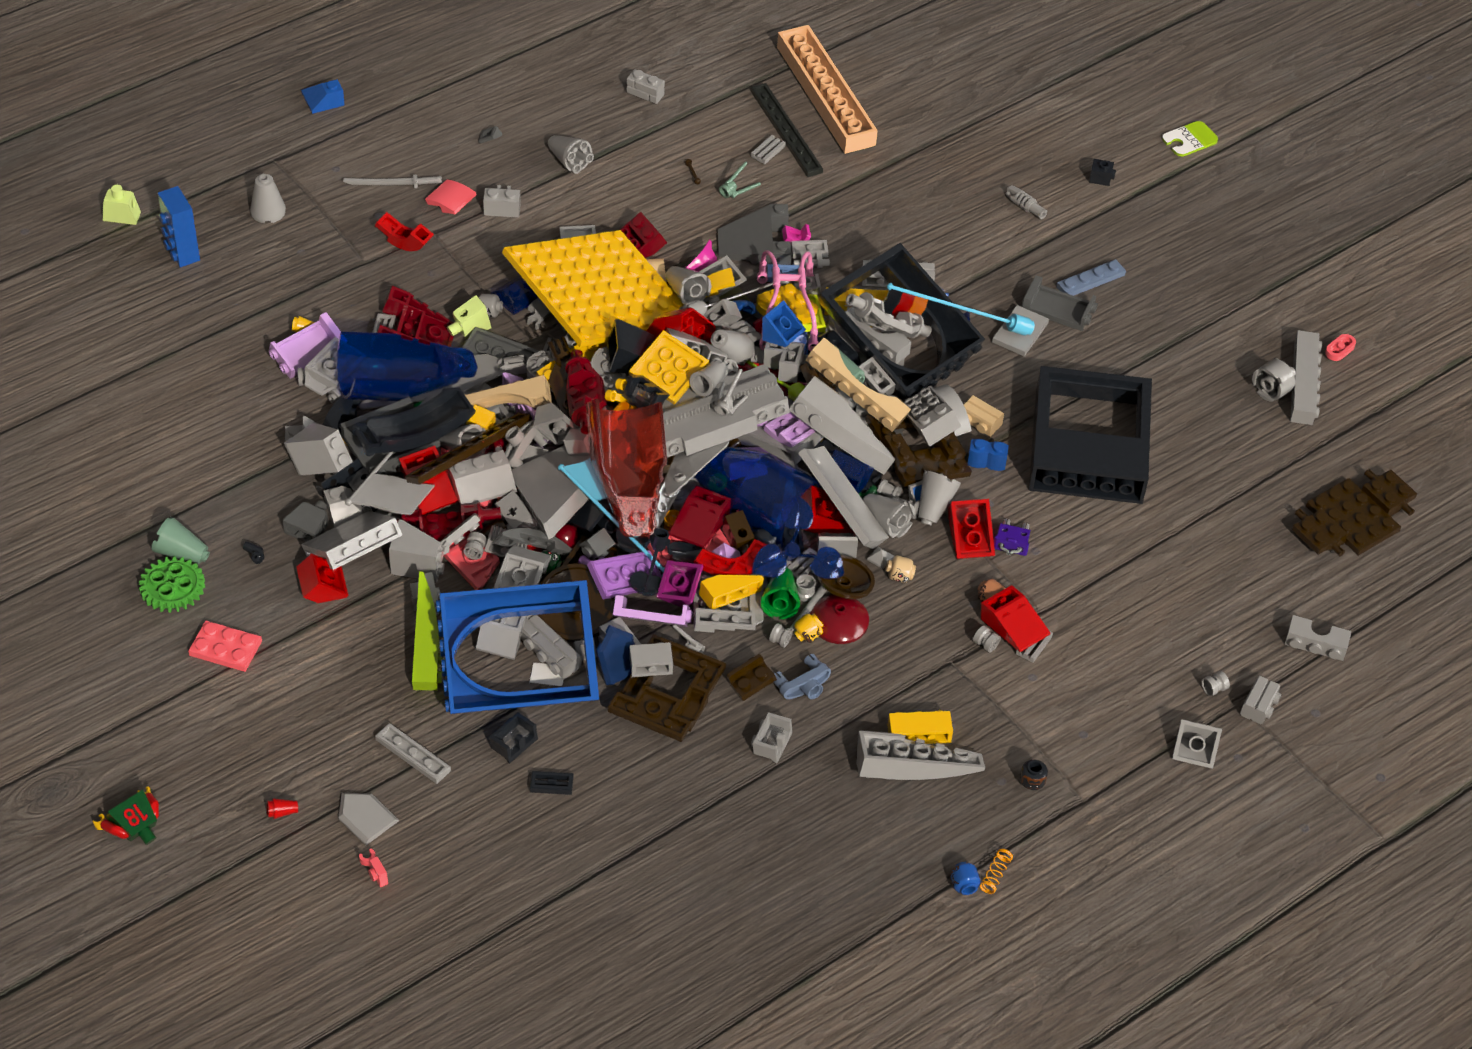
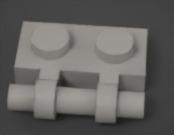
(817, 248)

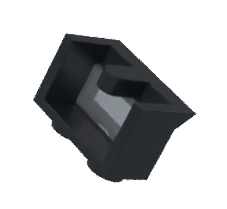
(643, 392)
(514, 737)

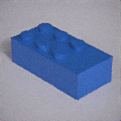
(178, 227)

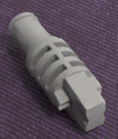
(1025, 201)

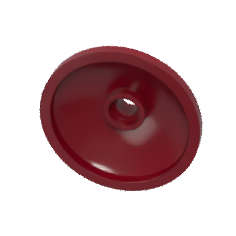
(842, 619)

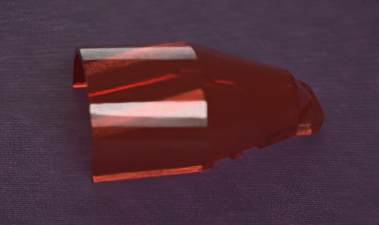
(629, 463)

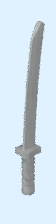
(400, 181)

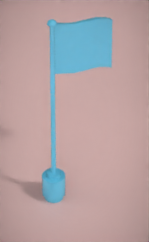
(585, 478)

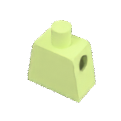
(120, 206)
(469, 316)

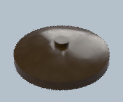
(569, 624)

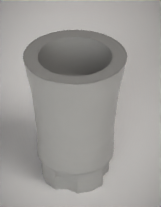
(708, 378)

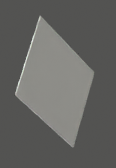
(542, 675)

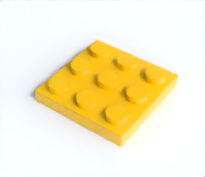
(669, 365)

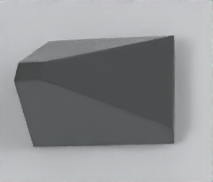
(490, 134)

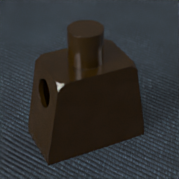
(738, 531)

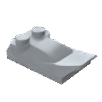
(322, 369)

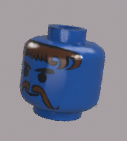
(965, 878)

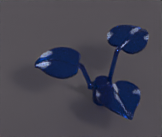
(772, 561)

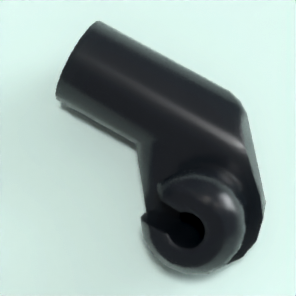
(256, 551)

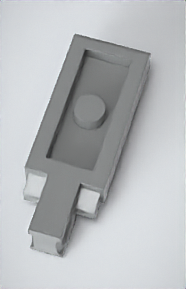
(456, 535)

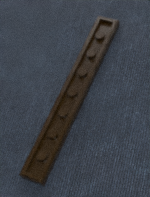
(467, 449)

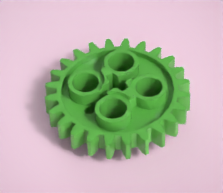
(172, 584)

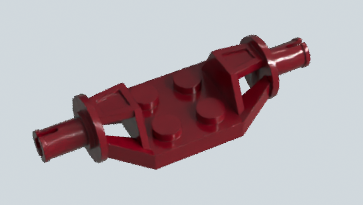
(582, 387)
(442, 524)

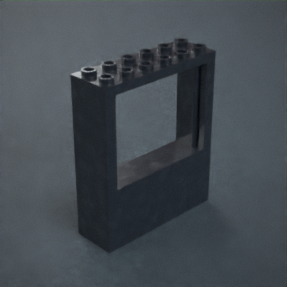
(1087, 461)

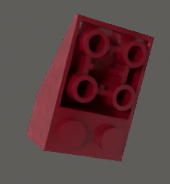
(643, 235)
(701, 517)

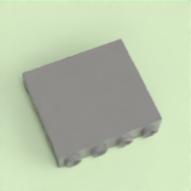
(353, 538)

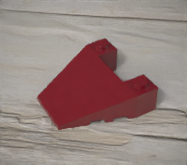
(415, 319)

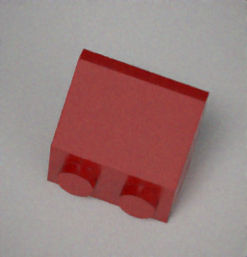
(319, 581)

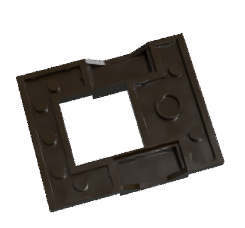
(944, 459)
(664, 712)

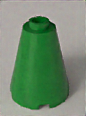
(781, 596)

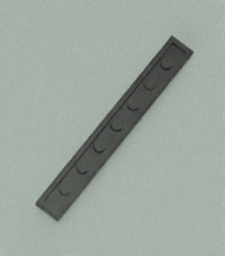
(786, 130)

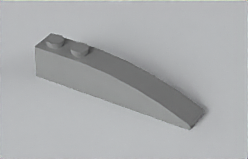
(836, 420)

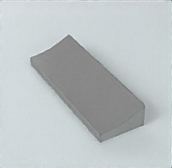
(844, 496)

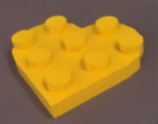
(792, 297)

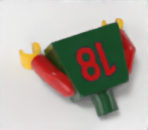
(132, 818)

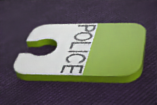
(1192, 136)

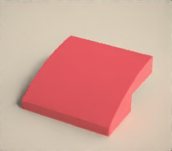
(451, 196)

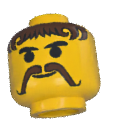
(808, 628)

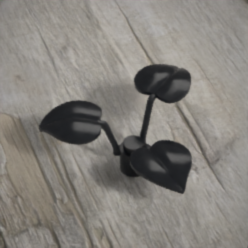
(682, 552)

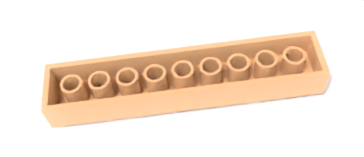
(827, 89)

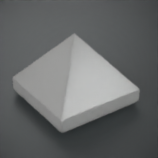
(880, 557)

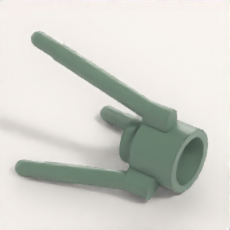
(729, 187)

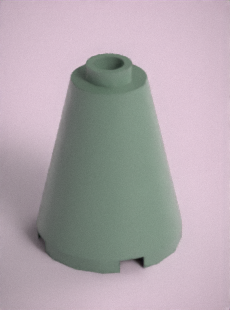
(178, 541)

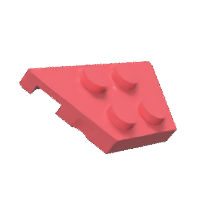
(473, 571)

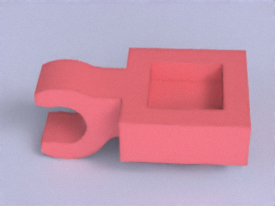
(376, 871)

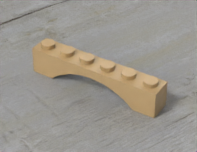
(529, 392)
(884, 408)

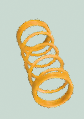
(1001, 857)

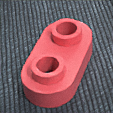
(1340, 347)

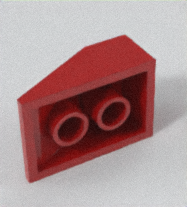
(825, 513)
(971, 528)

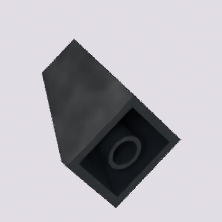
(591, 519)

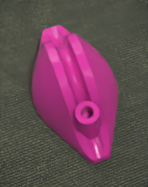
(704, 259)

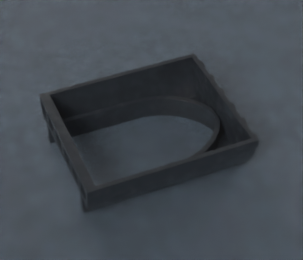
(952, 332)

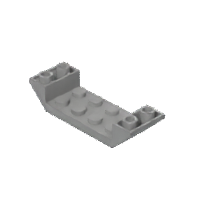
(519, 568)

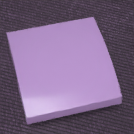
(788, 429)

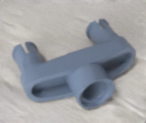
(806, 684)

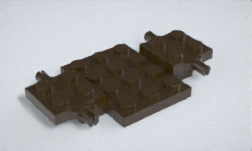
(1355, 515)

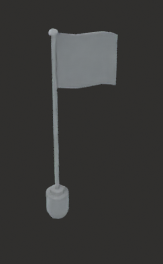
(390, 492)

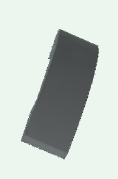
(534, 538)

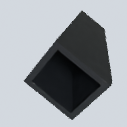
(626, 346)

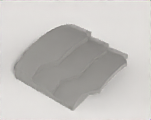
(736, 615)

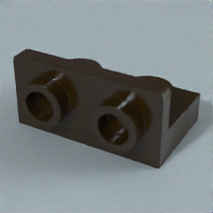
(751, 677)

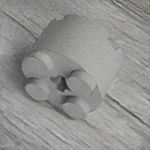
(1274, 379)

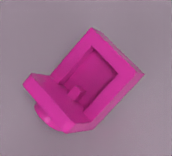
(794, 234)

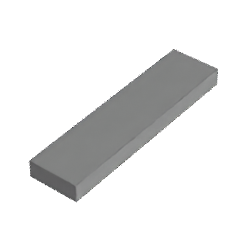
(413, 753)

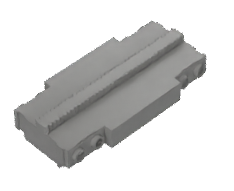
(695, 425)

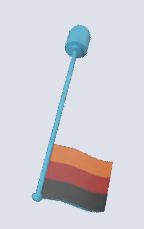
(909, 301)

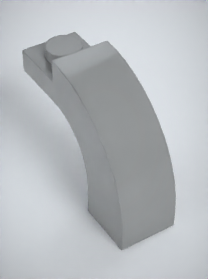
(954, 401)

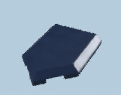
(615, 654)

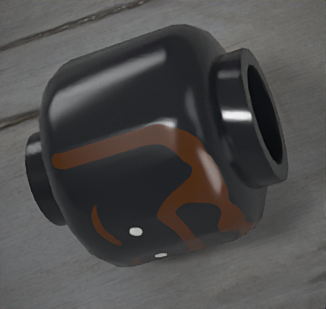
(1033, 774)

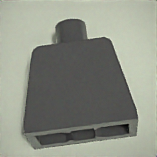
(306, 521)

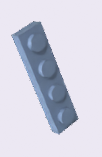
(1091, 278)

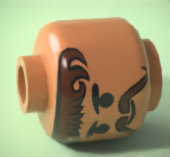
(989, 588)

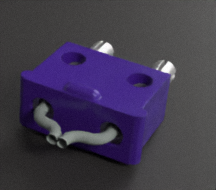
(1012, 538)

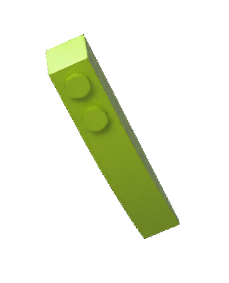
(427, 644)

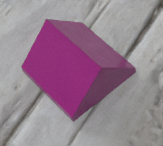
(679, 582)

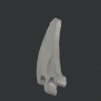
(540, 312)

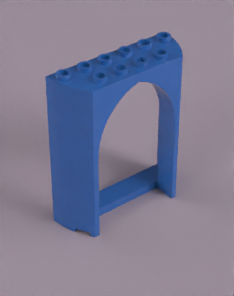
(470, 609)

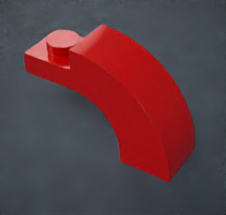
(401, 236)

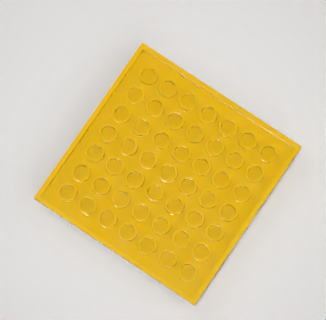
(593, 282)

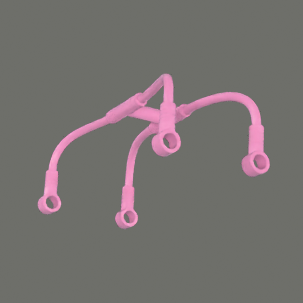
(800, 277)

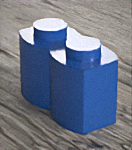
(988, 454)

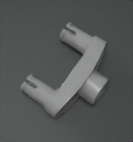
(519, 441)

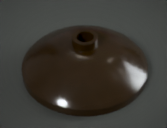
(854, 584)

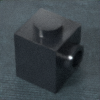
(1102, 172)

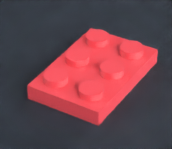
(225, 646)

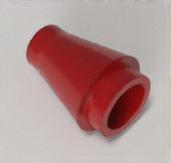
(279, 807)

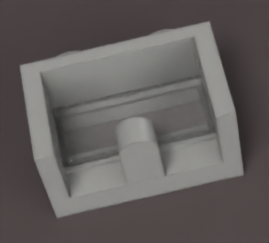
(772, 736)

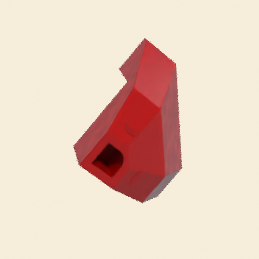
(686, 321)

